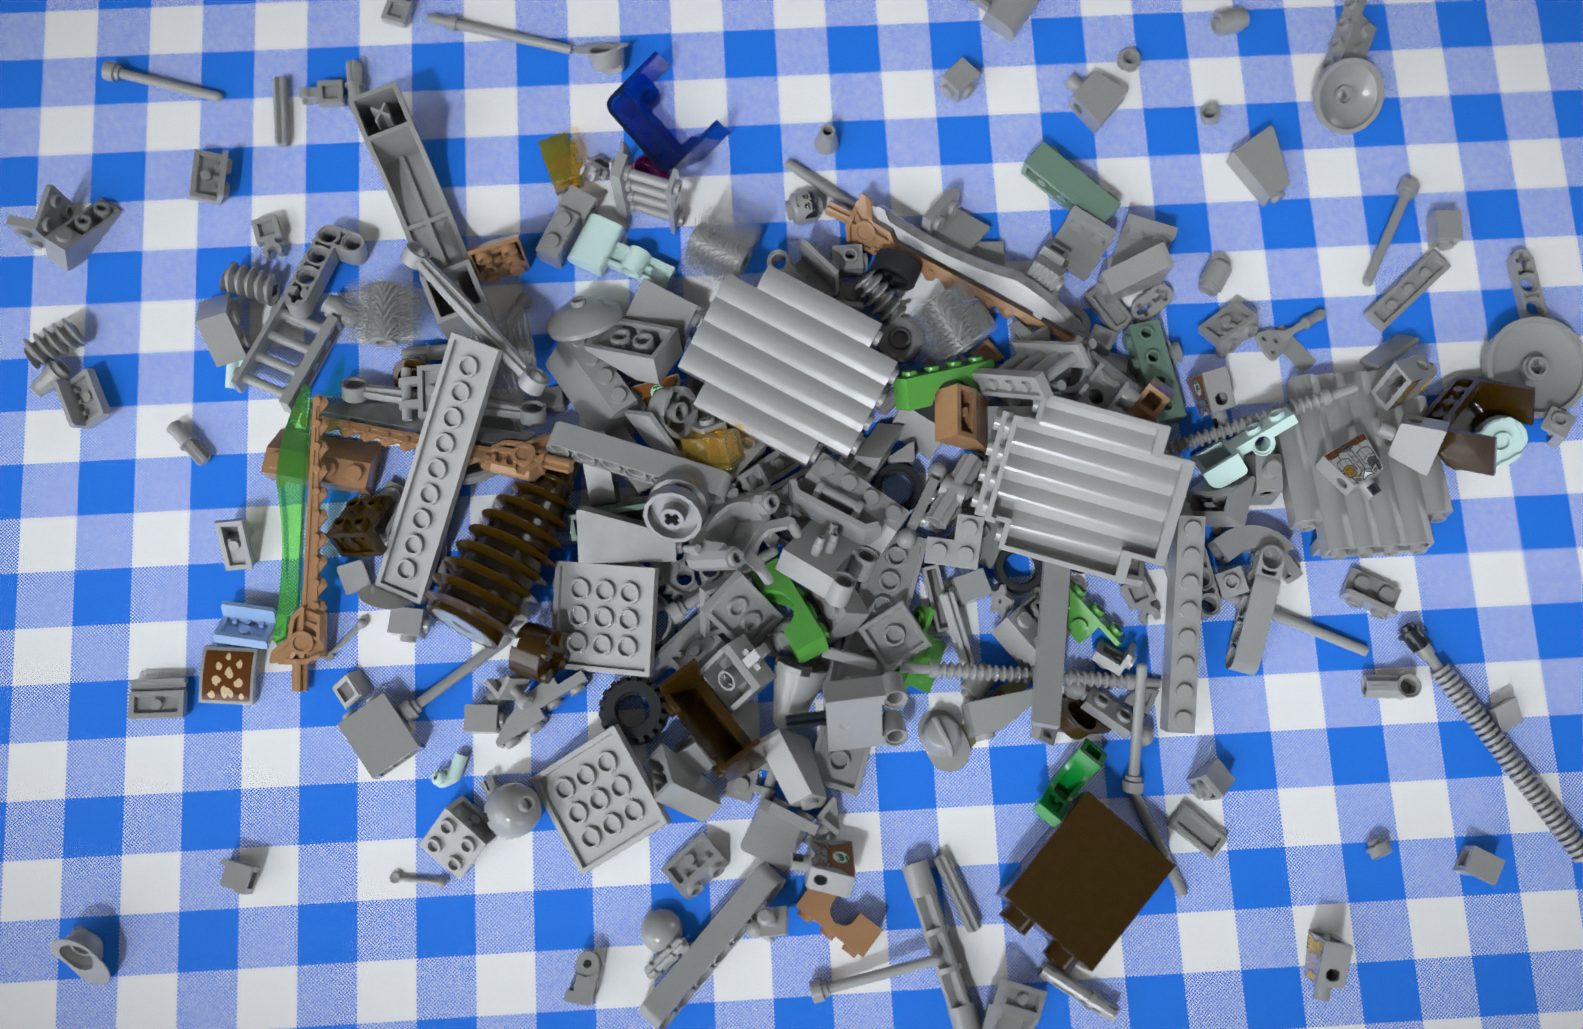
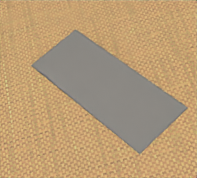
(1297, 353)

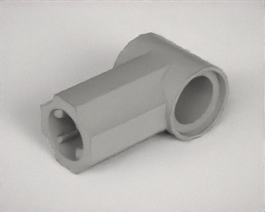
(1389, 686)

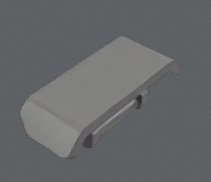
(825, 514)

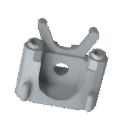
(1116, 388)
(736, 531)

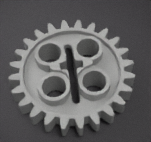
(671, 571)

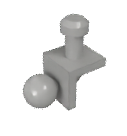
(508, 688)
(827, 818)
(769, 923)

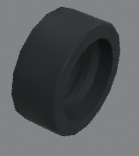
(897, 268)
(908, 472)
(1017, 588)

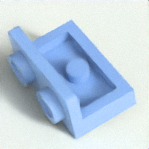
(246, 625)

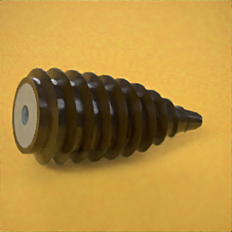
(503, 560)

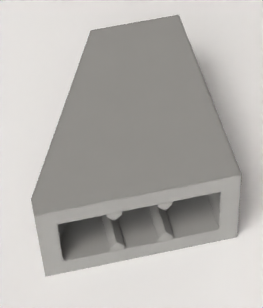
(1261, 167)
(1135, 273)
(794, 768)
(680, 785)

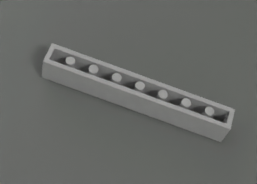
(1183, 626)

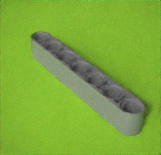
(631, 458)
(711, 946)

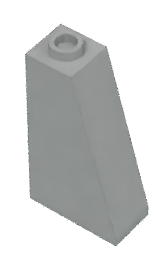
(619, 539)

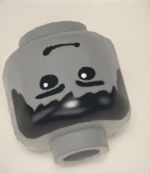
(803, 207)

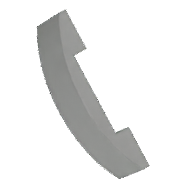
(767, 471)

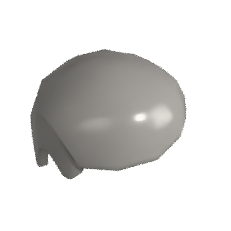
(660, 929)

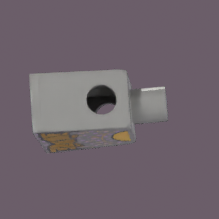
(1412, 372)
(1326, 963)

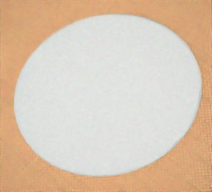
(380, 598)

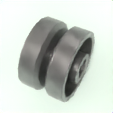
(676, 507)

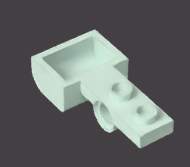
(601, 247)
(1222, 460)

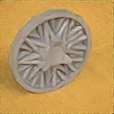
(899, 340)

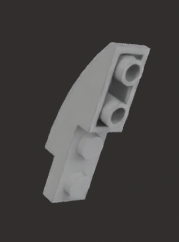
(533, 719)

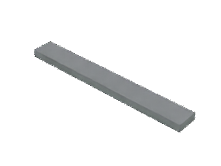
(1050, 646)

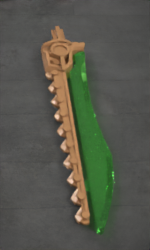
(303, 636)

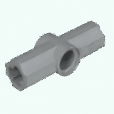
(954, 491)

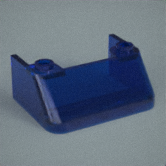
(632, 108)

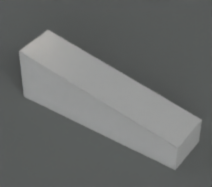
(934, 587)

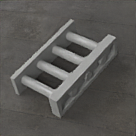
(646, 193)
(1025, 372)
(303, 373)

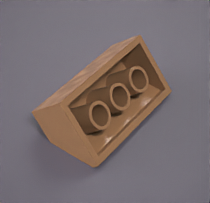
(350, 463)

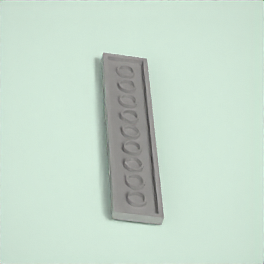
(438, 467)
(889, 583)

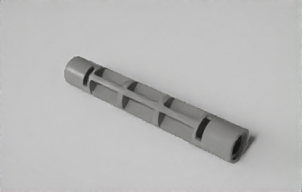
(937, 935)

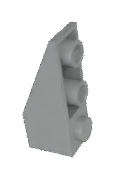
(80, 235)

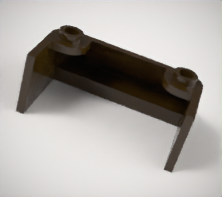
(1466, 405)
(711, 723)

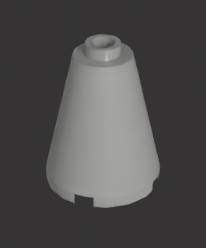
(795, 687)

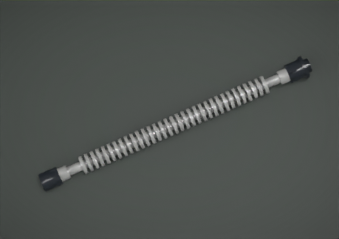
(1497, 744)

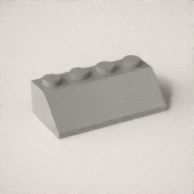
(591, 386)
(878, 505)

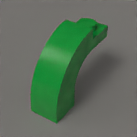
(1068, 781)

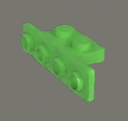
(1087, 616)
(934, 653)

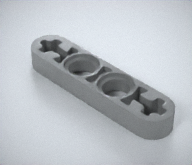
(1522, 296)

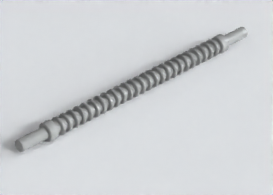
(1325, 398)
(934, 669)

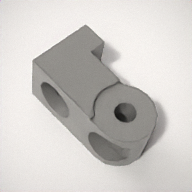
(588, 970)

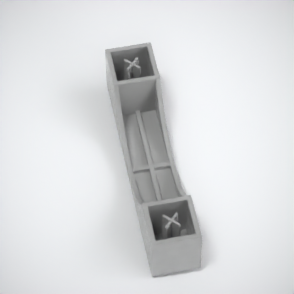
(418, 198)

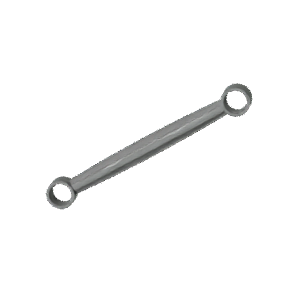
(532, 379)
(530, 412)

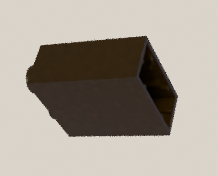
(1083, 884)

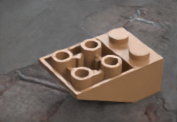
(499, 258)
(961, 418)

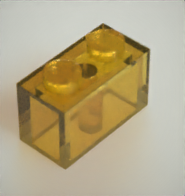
(561, 162)
(716, 449)

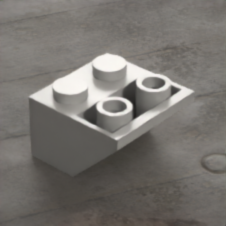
(1223, 505)
(838, 621)
(1019, 632)

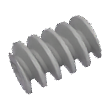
(250, 283)
(879, 297)
(53, 343)

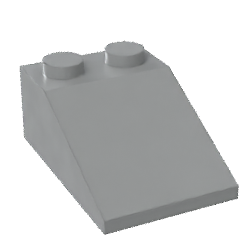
(638, 349)
(993, 714)

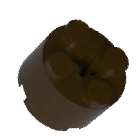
(538, 652)

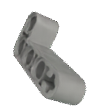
(303, 296)

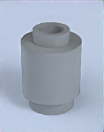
(1229, 21)
(1214, 276)
(975, 689)

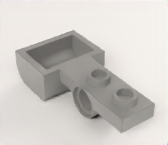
(1006, 16)

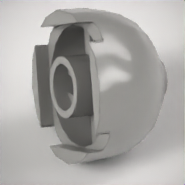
(674, 410)
(513, 810)

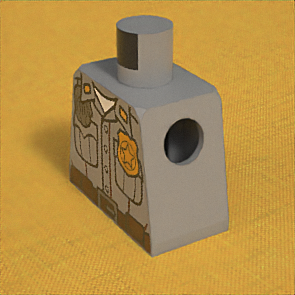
(1353, 467)

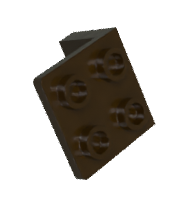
(354, 528)

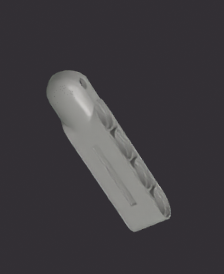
(1255, 611)

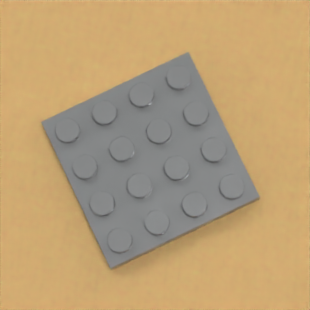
(607, 616)
(600, 799)

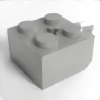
(738, 672)

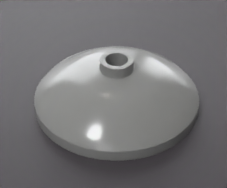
(1360, 100)
(583, 318)

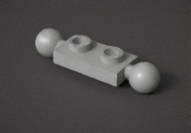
(906, 537)
(1107, 711)

